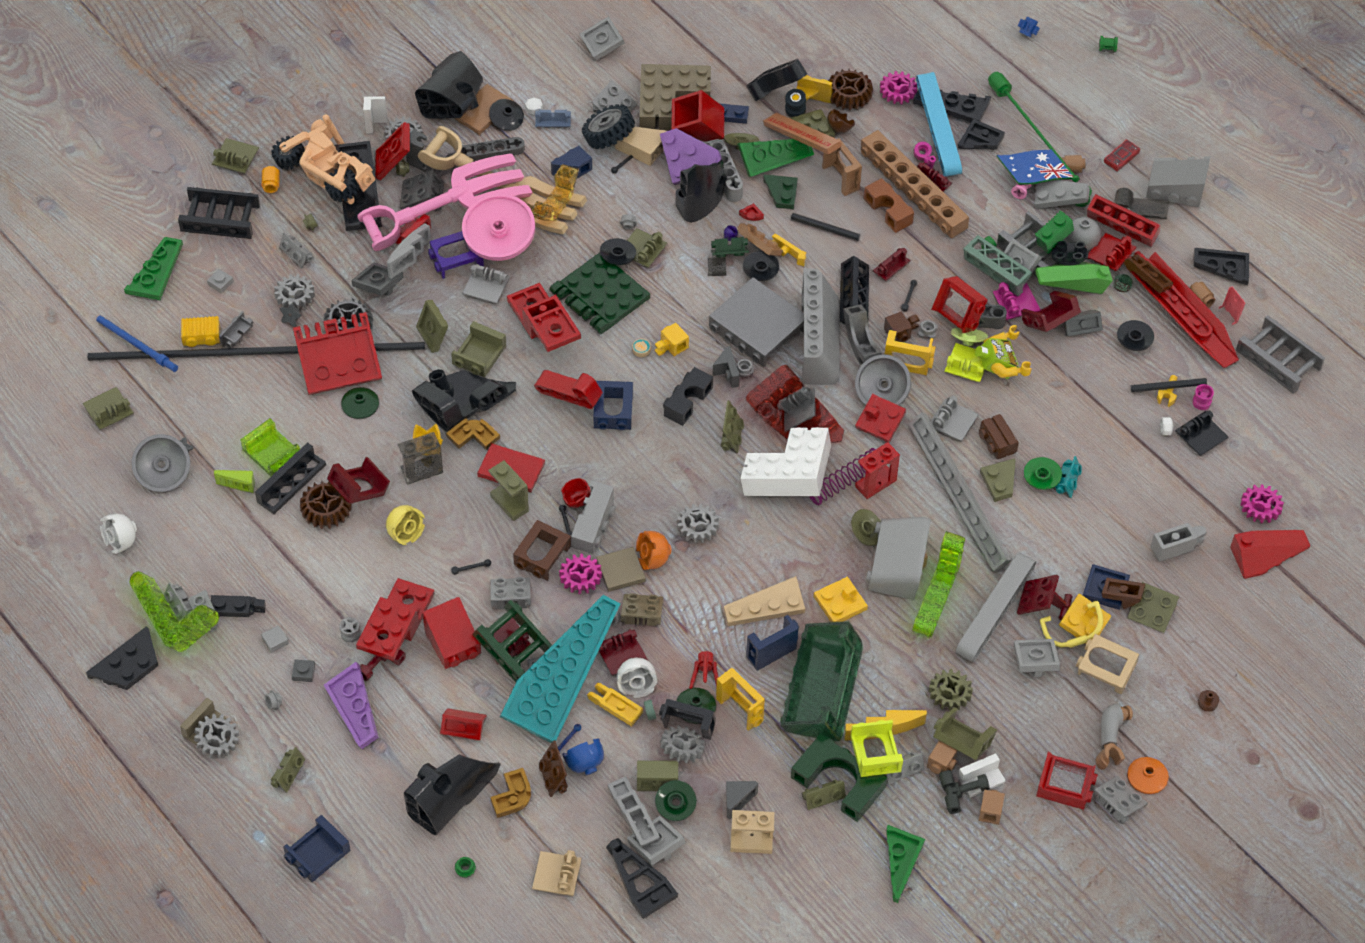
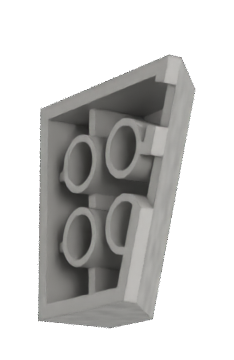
(1178, 180)

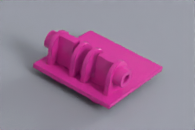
(1013, 303)

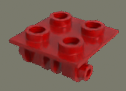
(1112, 251)

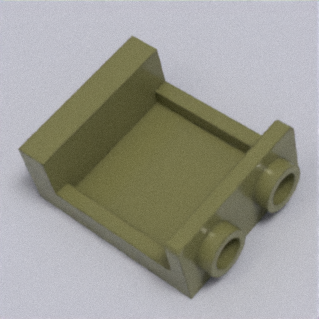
(479, 349)
(962, 736)

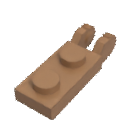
(758, 239)

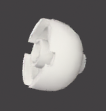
(118, 532)
(636, 677)

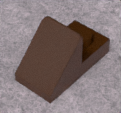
(1125, 591)

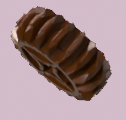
(850, 84)
(314, 510)

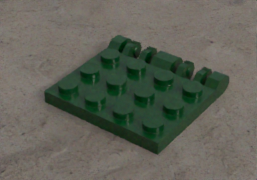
(600, 291)

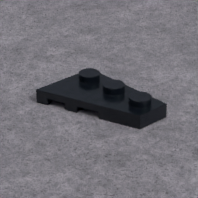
(1223, 263)

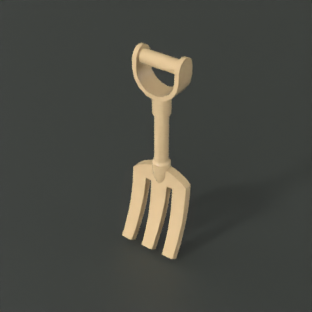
(537, 186)

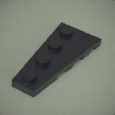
(961, 106)

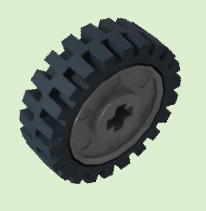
(608, 126)

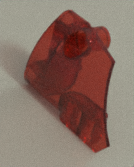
(777, 387)

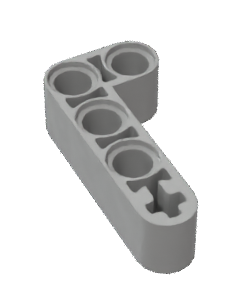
(733, 187)

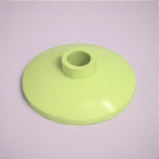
(969, 338)

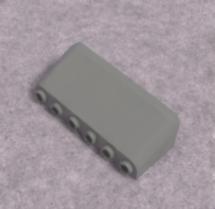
(820, 330)

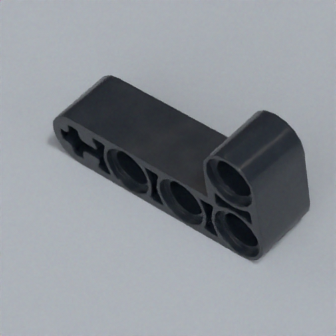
(776, 78)

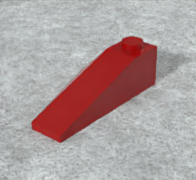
(1264, 549)

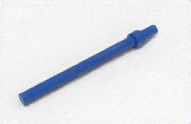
(161, 359)

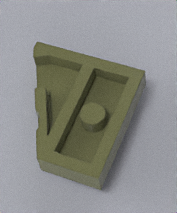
(999, 479)

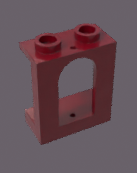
(345, 482)

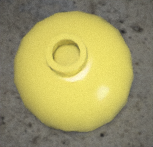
(405, 524)

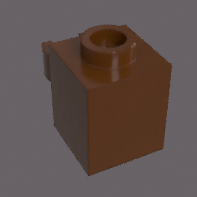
(902, 326)

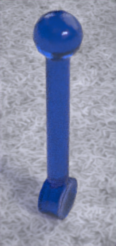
(577, 727)

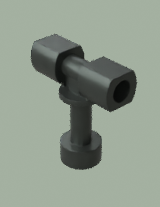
(954, 790)

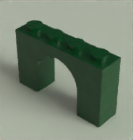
(826, 754)

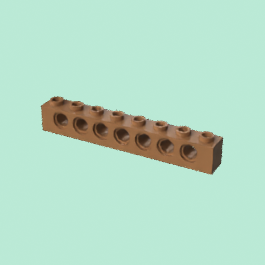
(914, 184)

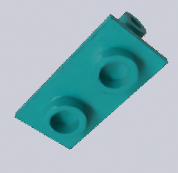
(1071, 470)

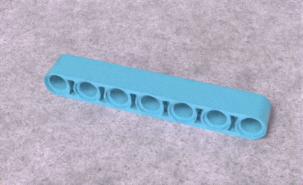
(939, 124)

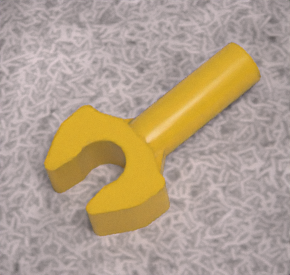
(1168, 393)

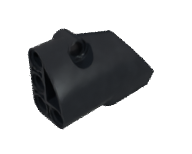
(444, 790)

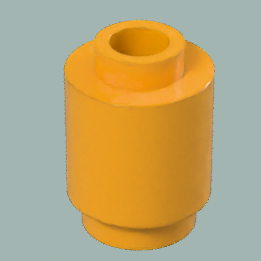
(270, 179)

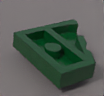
(782, 190)

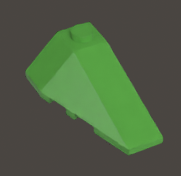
(1080, 277)

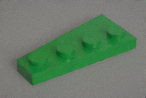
(768, 155)
(156, 271)

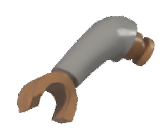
(1110, 721)

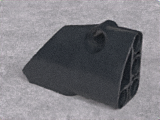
(450, 88)
(700, 190)
(459, 396)

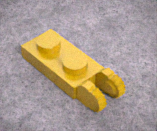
(616, 704)

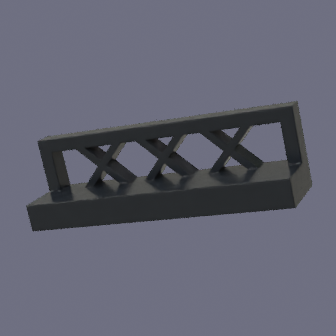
(850, 286)
(295, 465)

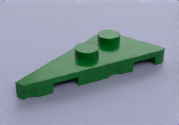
(903, 854)

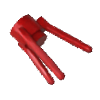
(705, 664)

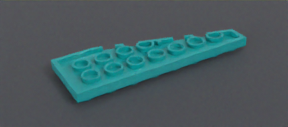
(551, 685)

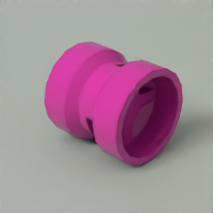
(1203, 397)

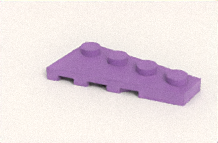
(352, 702)

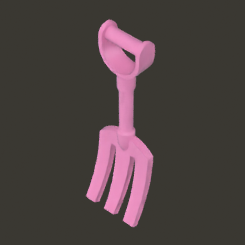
(461, 191)

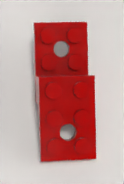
(543, 317)
(395, 619)

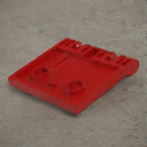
(338, 356)

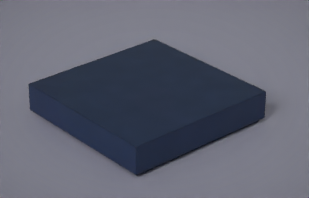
(1096, 582)

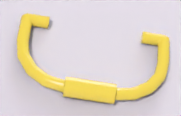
(1079, 640)

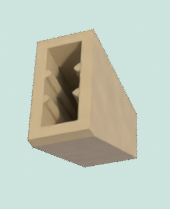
(642, 144)

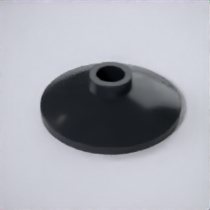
(504, 120)
(617, 251)
(760, 260)
(1135, 335)

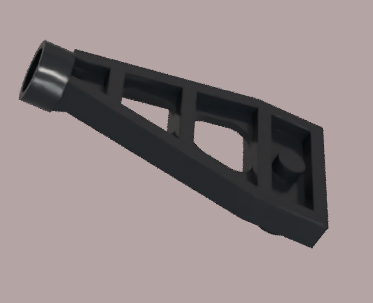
(652, 898)

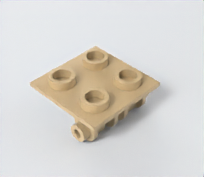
(557, 873)

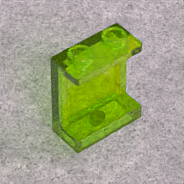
(268, 447)

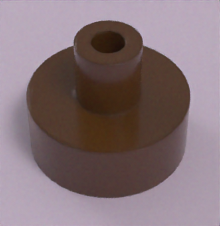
(1208, 700)

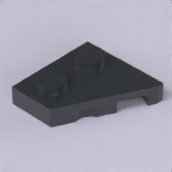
(981, 136)

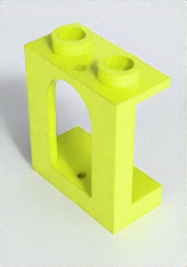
(876, 765)

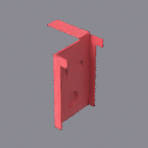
(1233, 304)

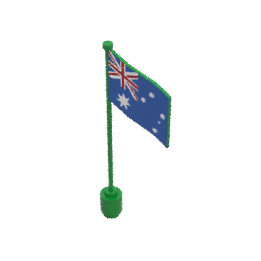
(1033, 165)

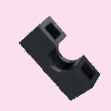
(694, 384)

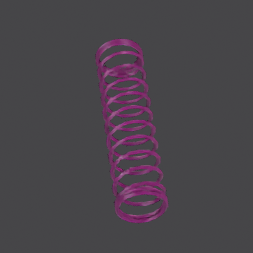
(836, 476)

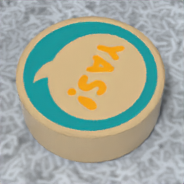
(641, 347)

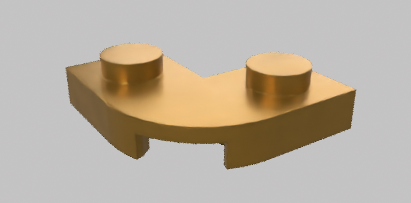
(476, 429)
(517, 796)

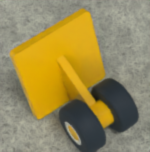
(807, 89)

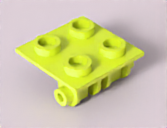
(965, 363)

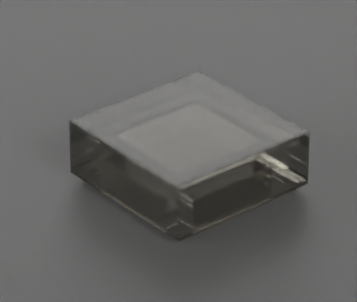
(716, 266)

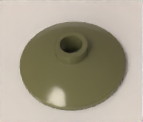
(735, 138)
(864, 525)

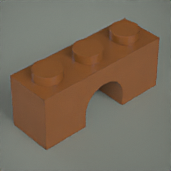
(882, 195)

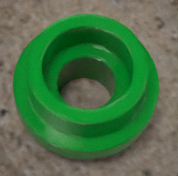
(465, 861)

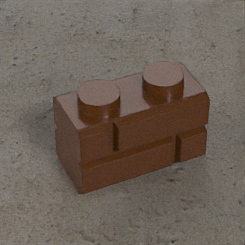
(998, 436)

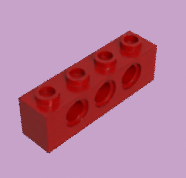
(1123, 220)

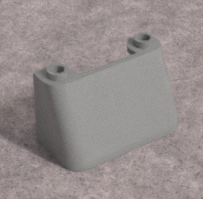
(899, 556)

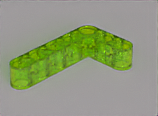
(940, 584)
(173, 633)

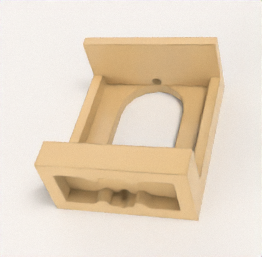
(1119, 682)
(752, 833)

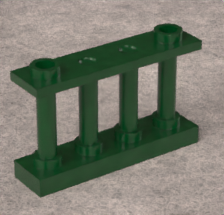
(498, 650)

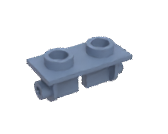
(546, 118)

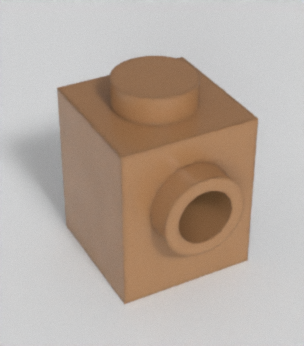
(942, 758)

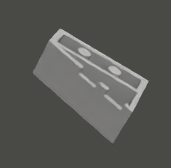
(594, 518)

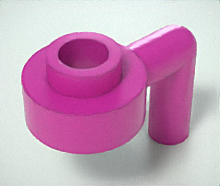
(927, 158)

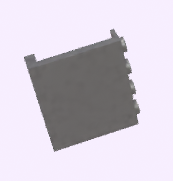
(756, 321)

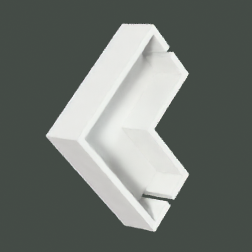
(790, 473)

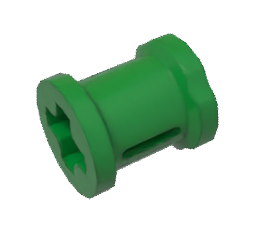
(1108, 43)

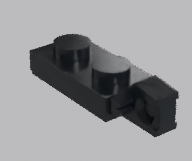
(237, 605)

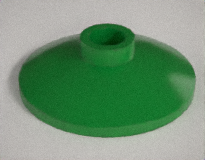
(1042, 467)

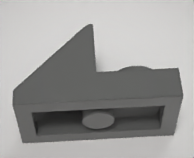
(726, 365)

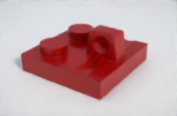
(880, 418)

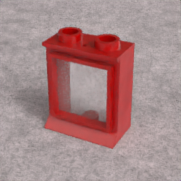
(960, 303)
(1066, 781)

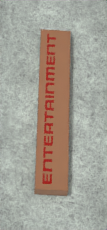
(802, 133)

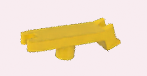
(789, 248)

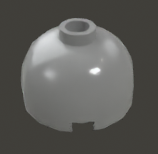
(1086, 231)

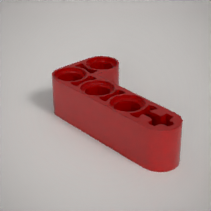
(580, 392)

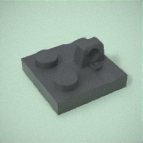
(376, 280)

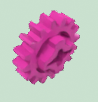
(898, 87)
(1262, 503)
(579, 572)

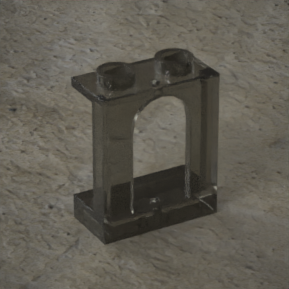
(424, 468)

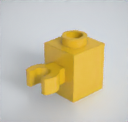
(673, 340)

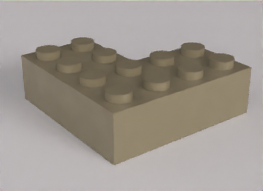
(665, 82)

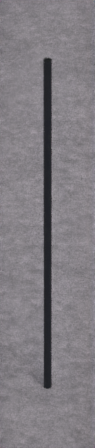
(237, 351)

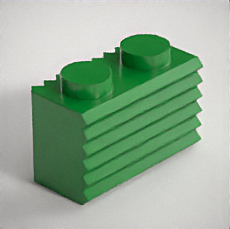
(1054, 231)

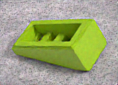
(236, 479)

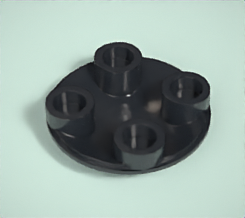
(1070, 253)

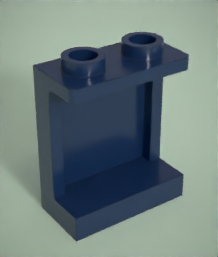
(773, 647)
(317, 849)

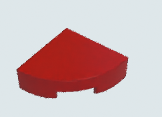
(751, 213)

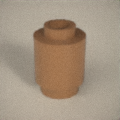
(1075, 162)
(1203, 293)

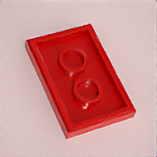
(392, 151)
(525, 465)

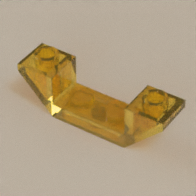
(565, 183)

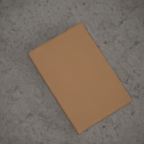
(478, 118)

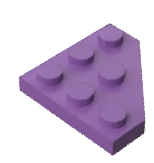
(684, 151)

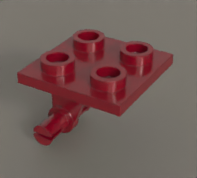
(1040, 594)

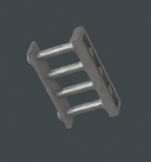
(1031, 223)
(1270, 365)

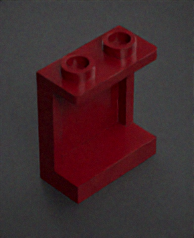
(1062, 309)

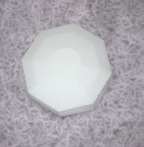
(533, 105)
(1166, 426)

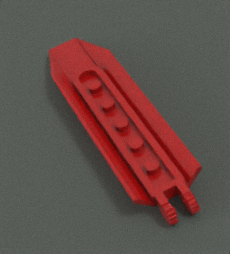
(1191, 314)

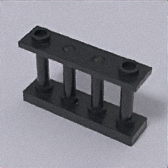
(215, 226)

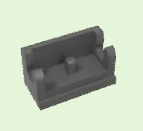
(415, 147)

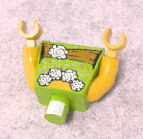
(999, 356)

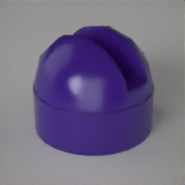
(730, 232)

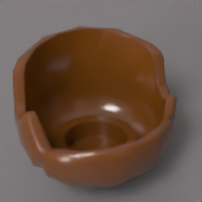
(839, 121)

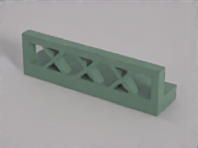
(992, 269)

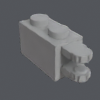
(1177, 541)

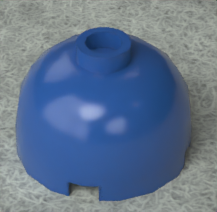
(585, 757)

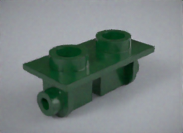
(736, 247)

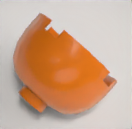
(653, 549)

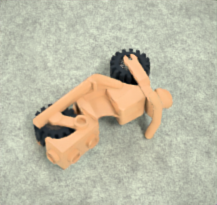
(322, 163)

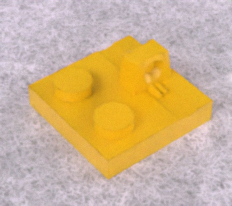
(840, 600)
(1080, 619)

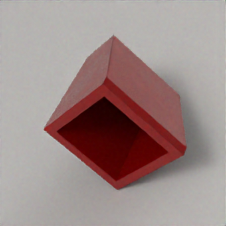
(698, 116)
(451, 633)

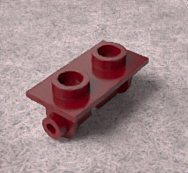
(892, 264)

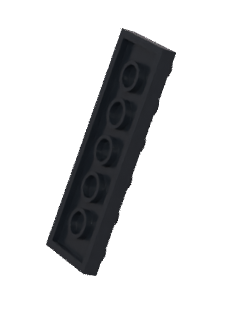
(364, 199)

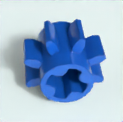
(1028, 26)

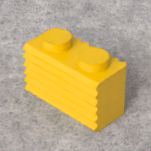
(200, 331)

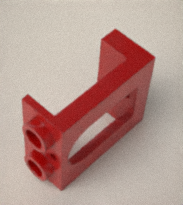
(877, 473)

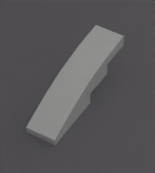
(407, 250)
(633, 811)

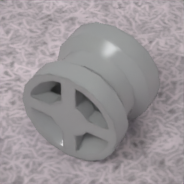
(350, 624)

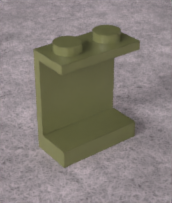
(512, 492)

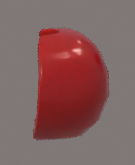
(575, 492)

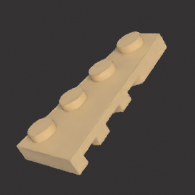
(766, 604)

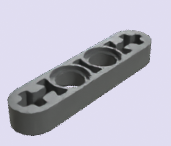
(490, 147)

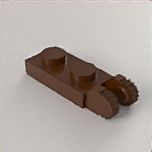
(1148, 273)

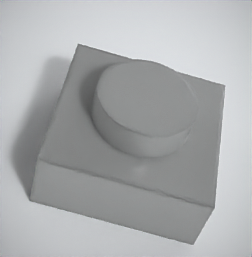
(220, 281)

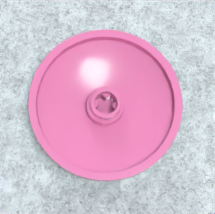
(498, 227)

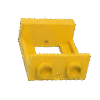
(925, 353)
(727, 688)

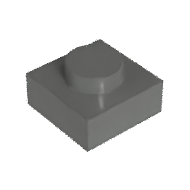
(303, 670)

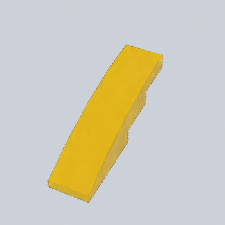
(902, 721)

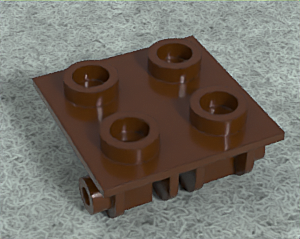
(553, 770)

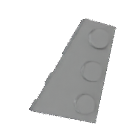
(1060, 193)

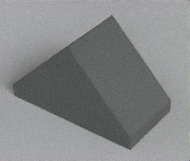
(739, 794)

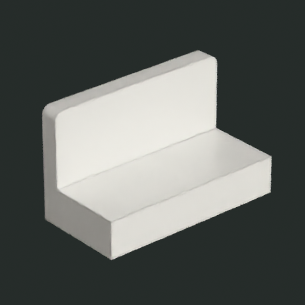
(374, 112)
(984, 766)

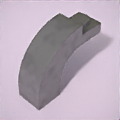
(859, 333)

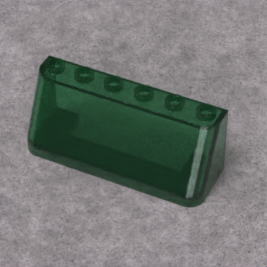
(823, 680)

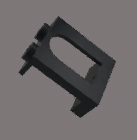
(691, 713)

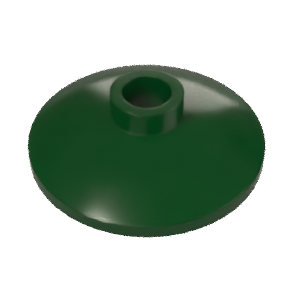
(360, 408)
(701, 695)
(675, 790)

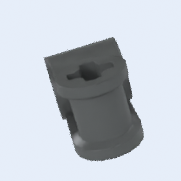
(993, 317)

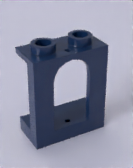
(617, 390)

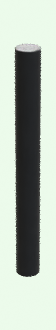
(824, 226)
(1168, 385)

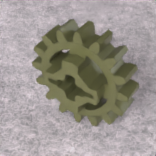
(951, 688)

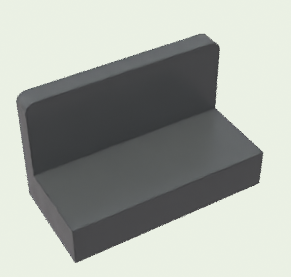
(1083, 323)

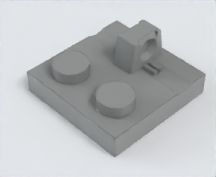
(602, 38)
(1021, 255)
(1036, 656)
(662, 848)

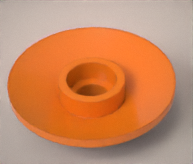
(1145, 782)

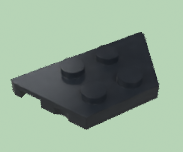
(128, 662)

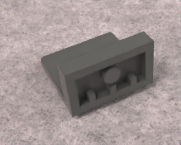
(420, 189)

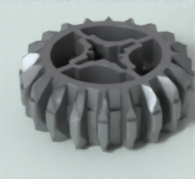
(346, 309)

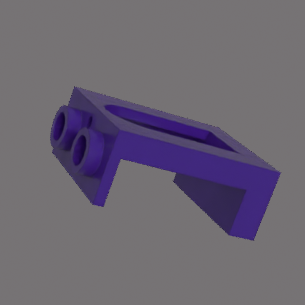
(442, 264)

